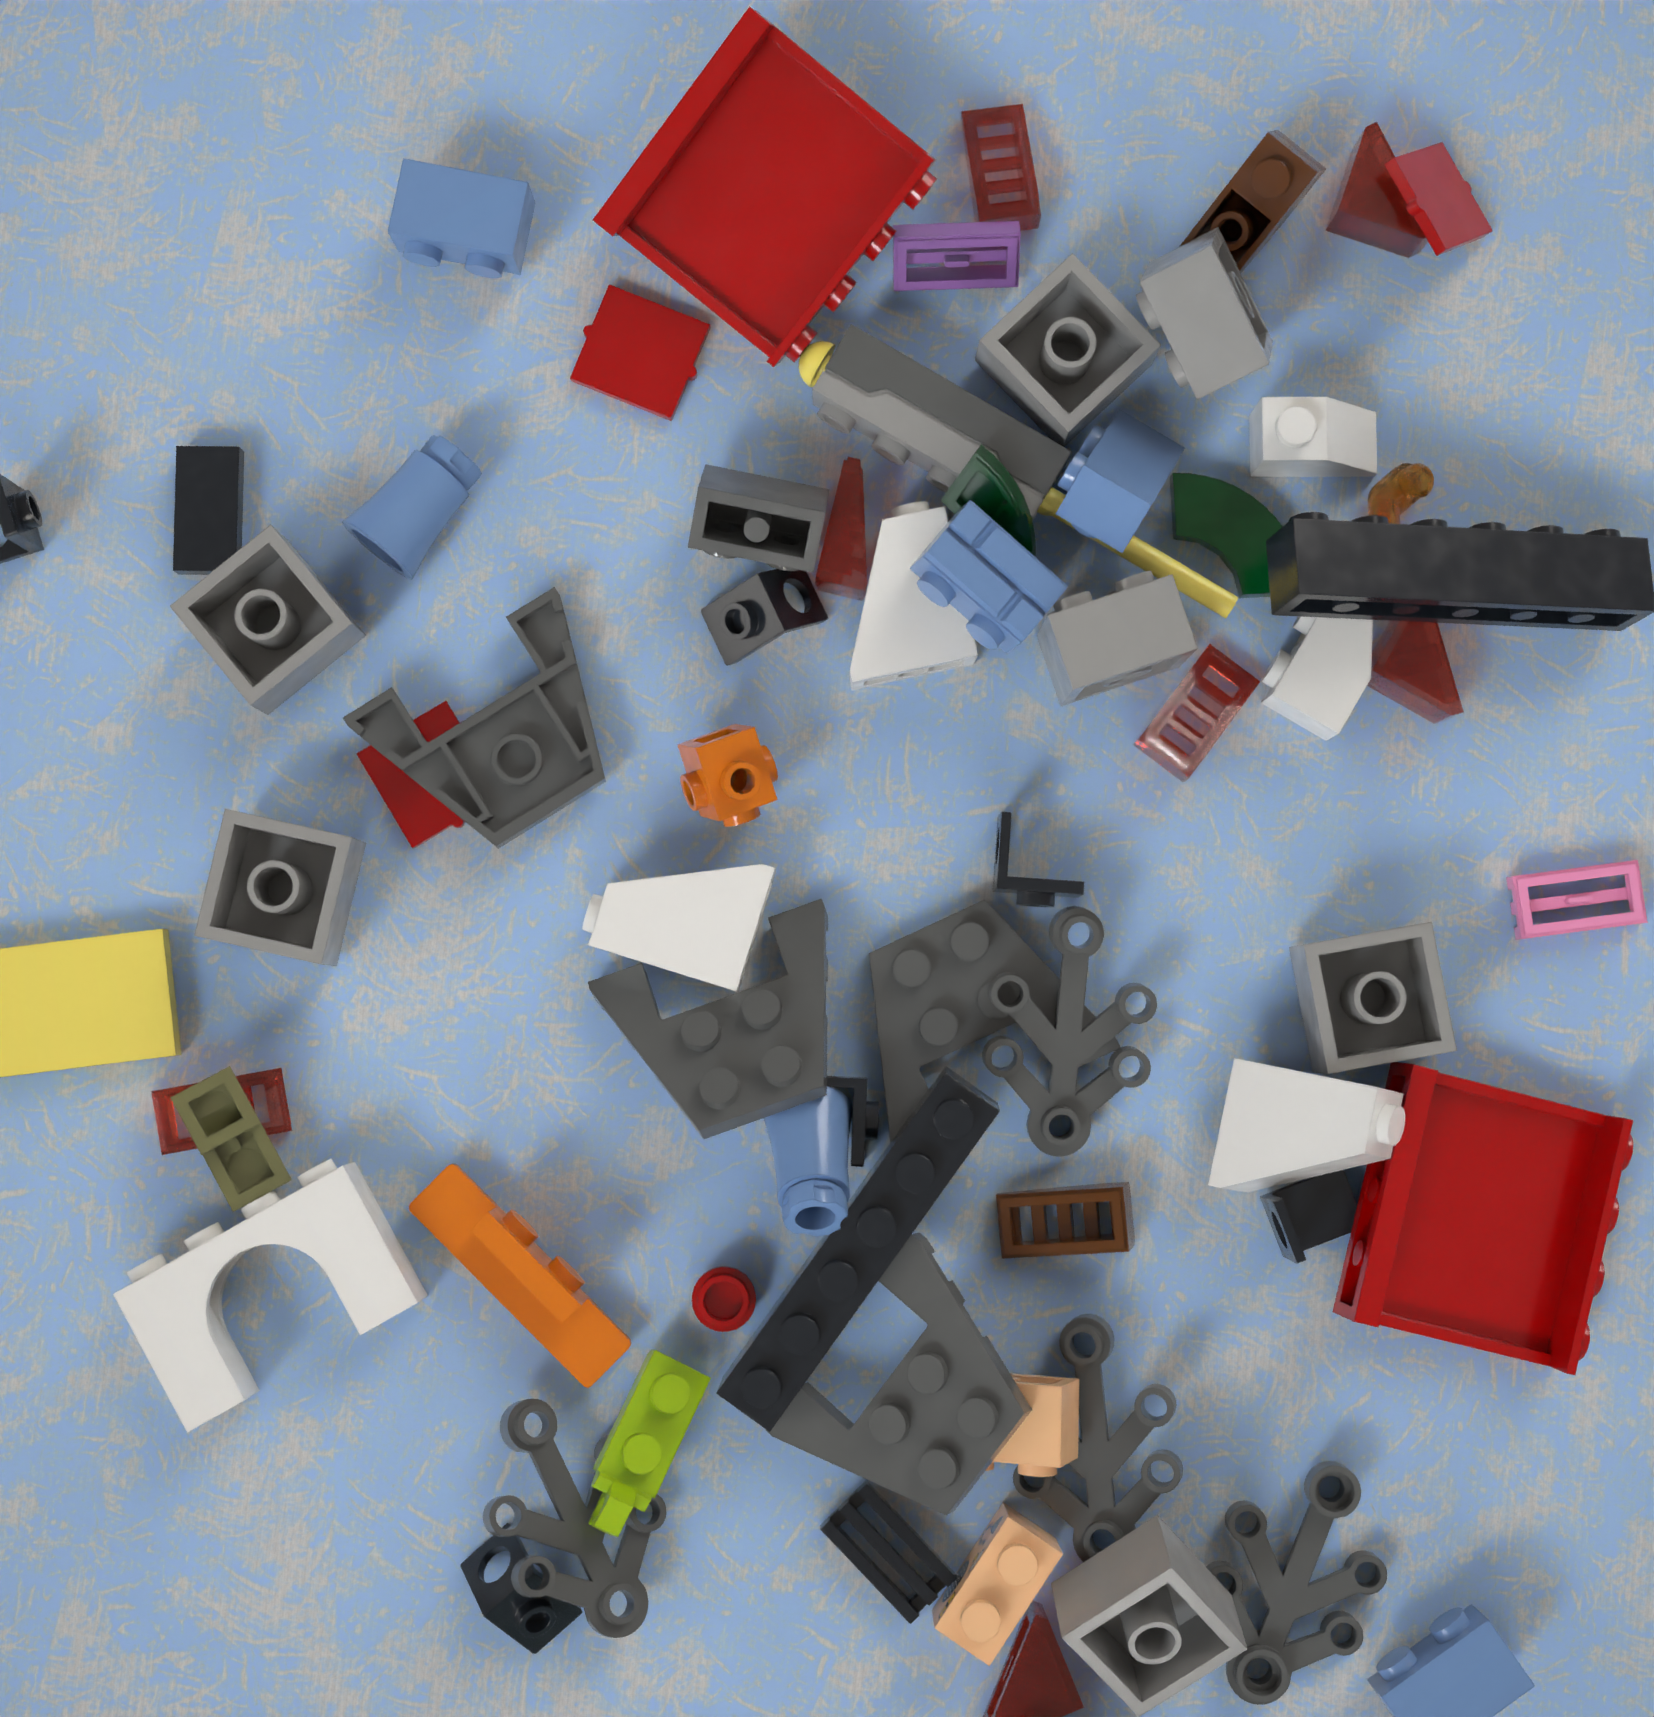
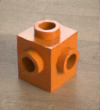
(728, 774)

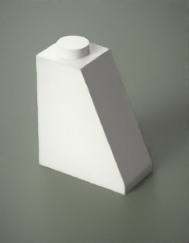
(899, 626)
(685, 922)
(1299, 1126)

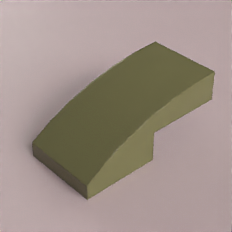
(231, 1138)

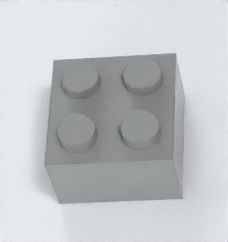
(1204, 314)
(1066, 351)
(267, 620)
(1115, 638)
(280, 888)
(1372, 998)
(1147, 1616)

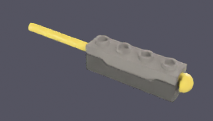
(941, 426)

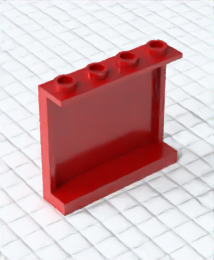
(767, 188)
(1486, 1220)

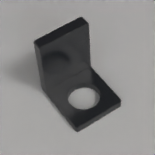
(18, 521)
(760, 613)
(1029, 891)
(864, 1115)
(1310, 1213)
(525, 1619)

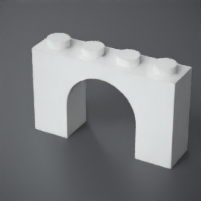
(179, 1303)

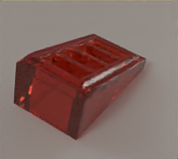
(1027, 209)
(843, 555)
(1167, 753)
(275, 1096)

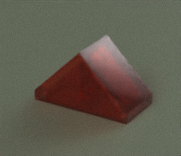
(1370, 203)
(1415, 670)
(1034, 1673)

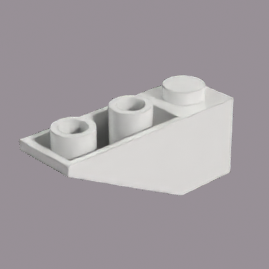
(1321, 674)

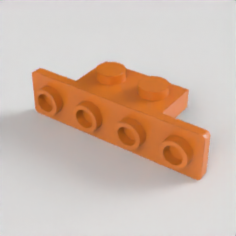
(520, 1274)

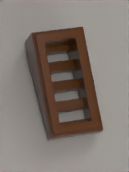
(1120, 1240)

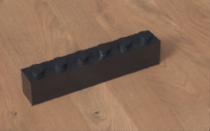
(1458, 573)
(857, 1255)

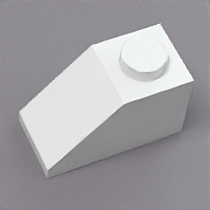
(1311, 438)

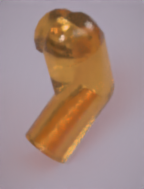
(1399, 490)

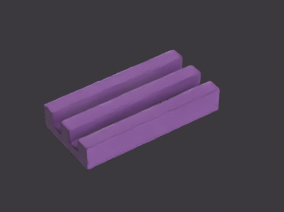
(955, 247)

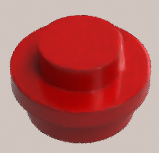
(723, 1299)

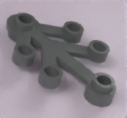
(1068, 1043)
(1101, 1457)
(573, 1532)
(1291, 1594)

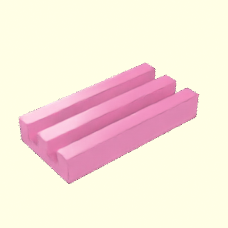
(1523, 906)

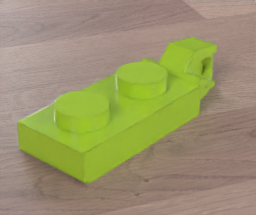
(644, 1439)

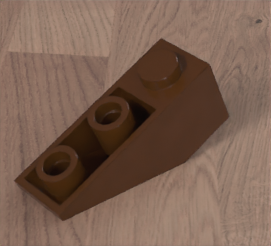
(1260, 197)

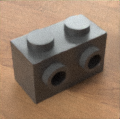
(758, 519)

